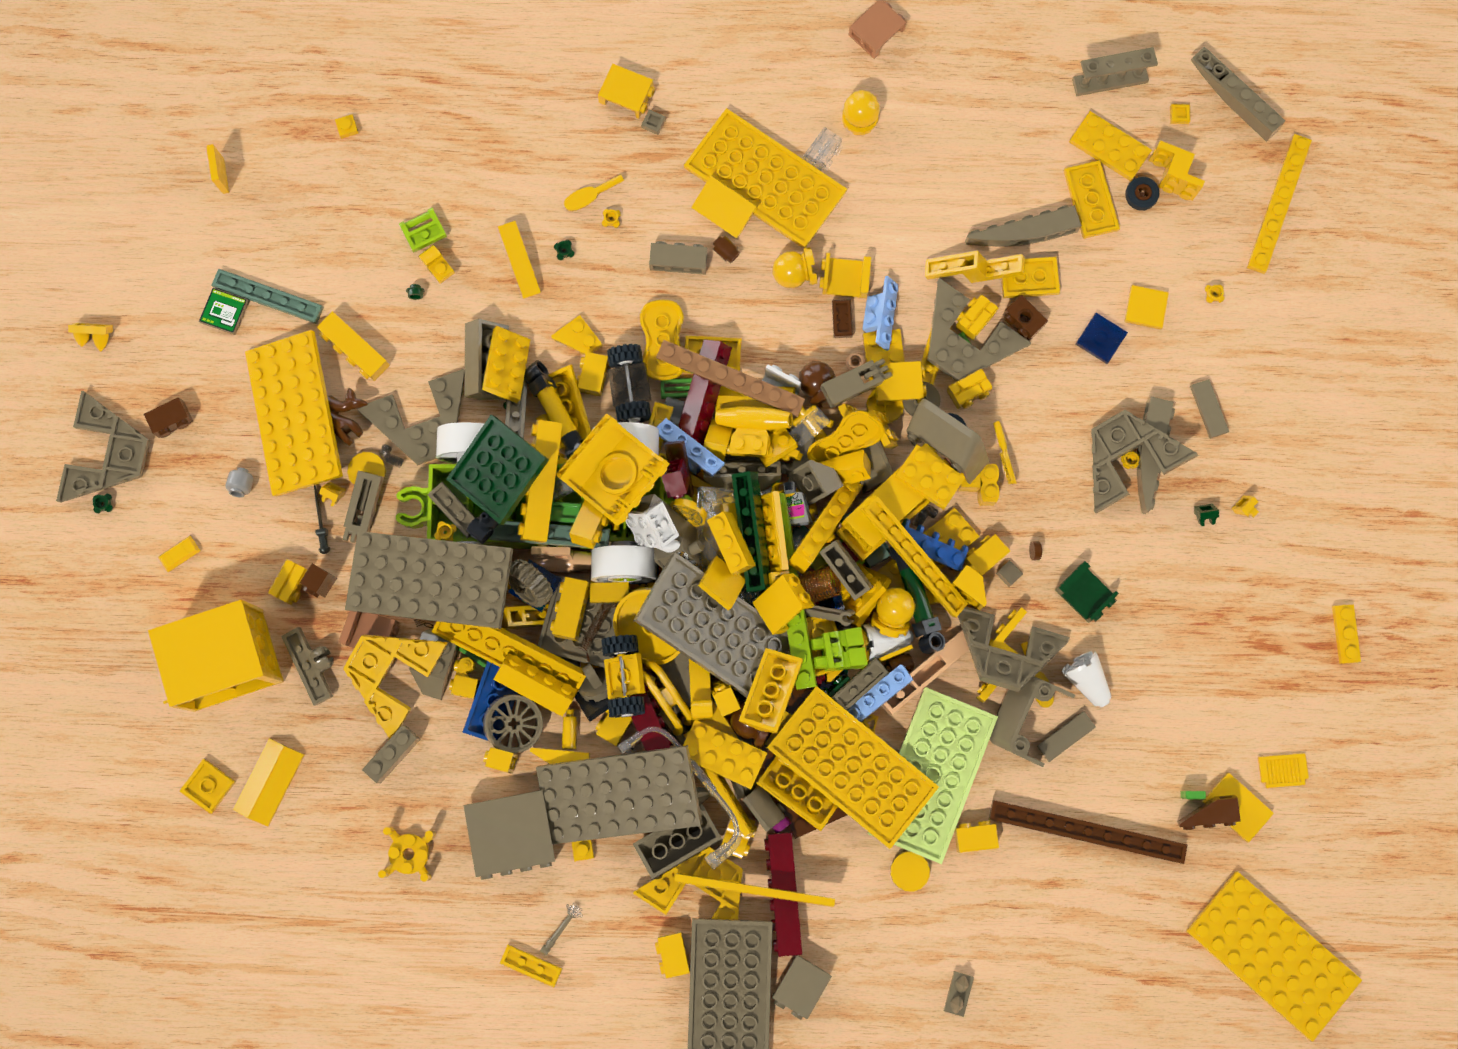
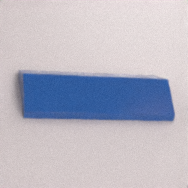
(486, 693)

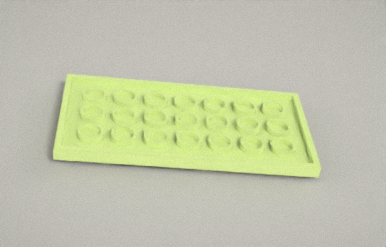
(946, 746)

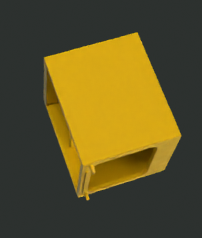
(215, 656)

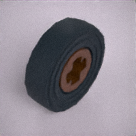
(1133, 195)

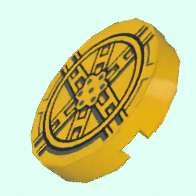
(689, 511)

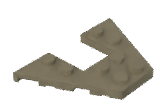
(955, 354)
(1118, 437)
(420, 440)
(123, 457)
(1001, 666)

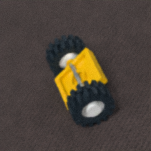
(623, 676)

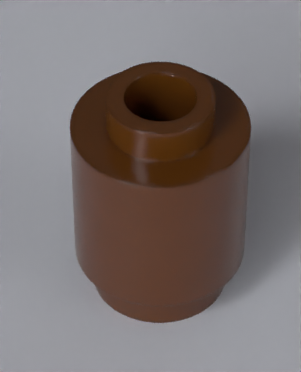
(726, 249)
(902, 659)

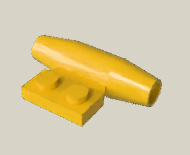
(752, 428)

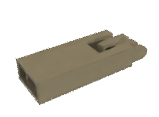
(851, 385)
(364, 498)

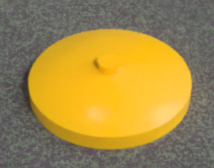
(649, 645)

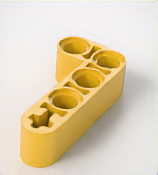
(700, 692)

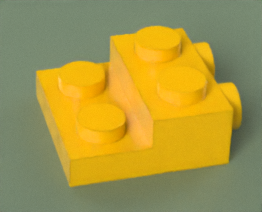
(865, 601)

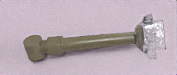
(573, 911)

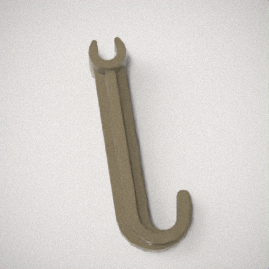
(831, 614)

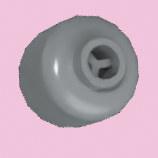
(239, 482)

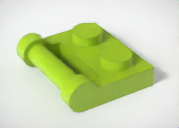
(425, 234)

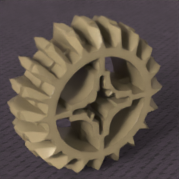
(529, 583)

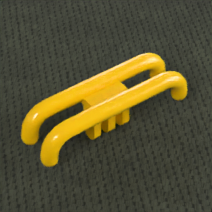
(668, 697)

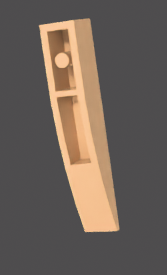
(928, 671)

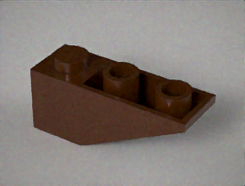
(1215, 811)

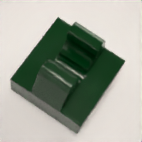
(1205, 512)

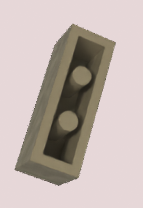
(678, 258)
(846, 569)
(391, 754)

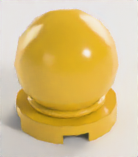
(861, 112)
(794, 269)
(894, 612)

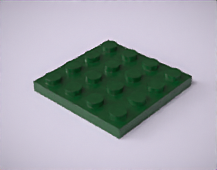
(497, 469)

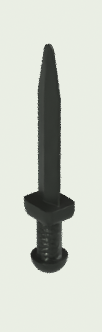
(321, 532)

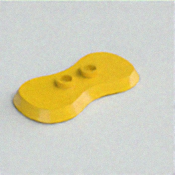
(660, 322)
(853, 434)

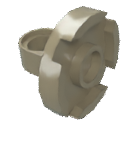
(594, 684)

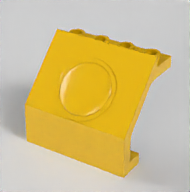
(612, 470)

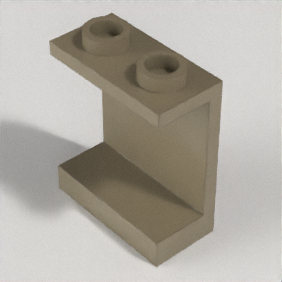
(801, 987)

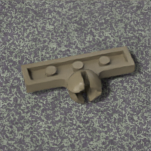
(309, 664)

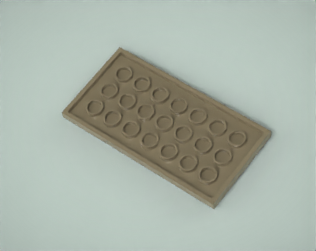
(429, 579)
(700, 628)
(620, 795)
(730, 984)

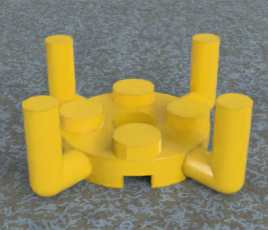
(396, 854)

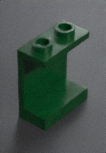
(1086, 593)

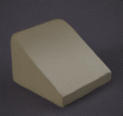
(1009, 573)

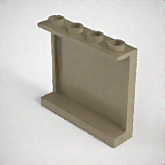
(509, 834)

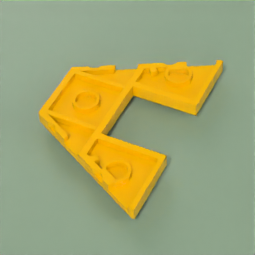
(372, 661)
(663, 890)

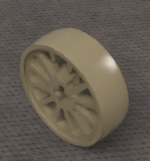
(489, 729)

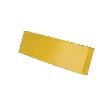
(519, 259)

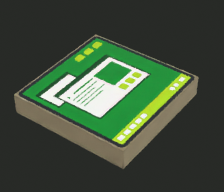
(223, 311)

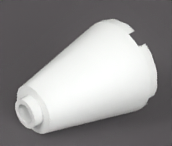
(882, 645)
(1089, 678)

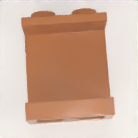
(876, 27)
(366, 624)

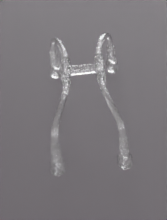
(718, 856)

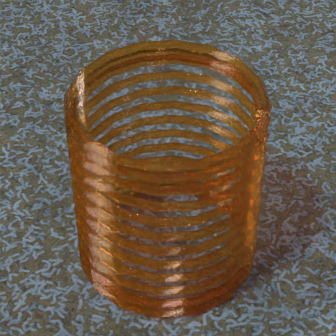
(820, 585)

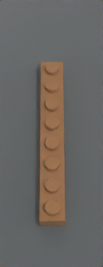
(730, 378)

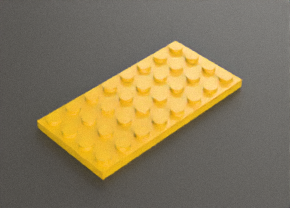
(784, 187)
(293, 413)
(852, 767)
(1274, 956)

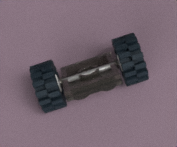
(629, 383)

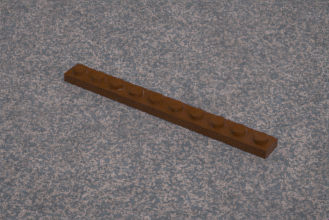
(1088, 832)

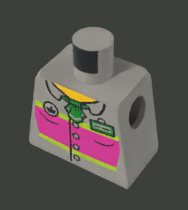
(797, 506)

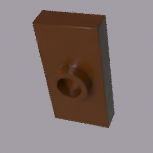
(842, 318)

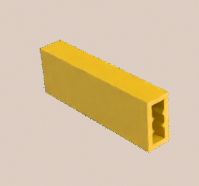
(897, 498)

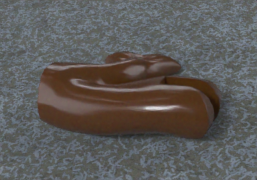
(342, 424)

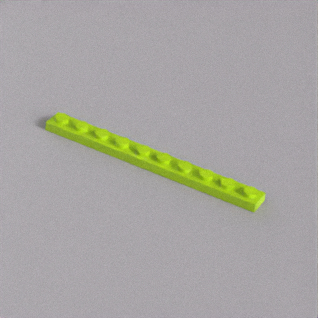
(798, 630)

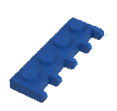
(937, 550)

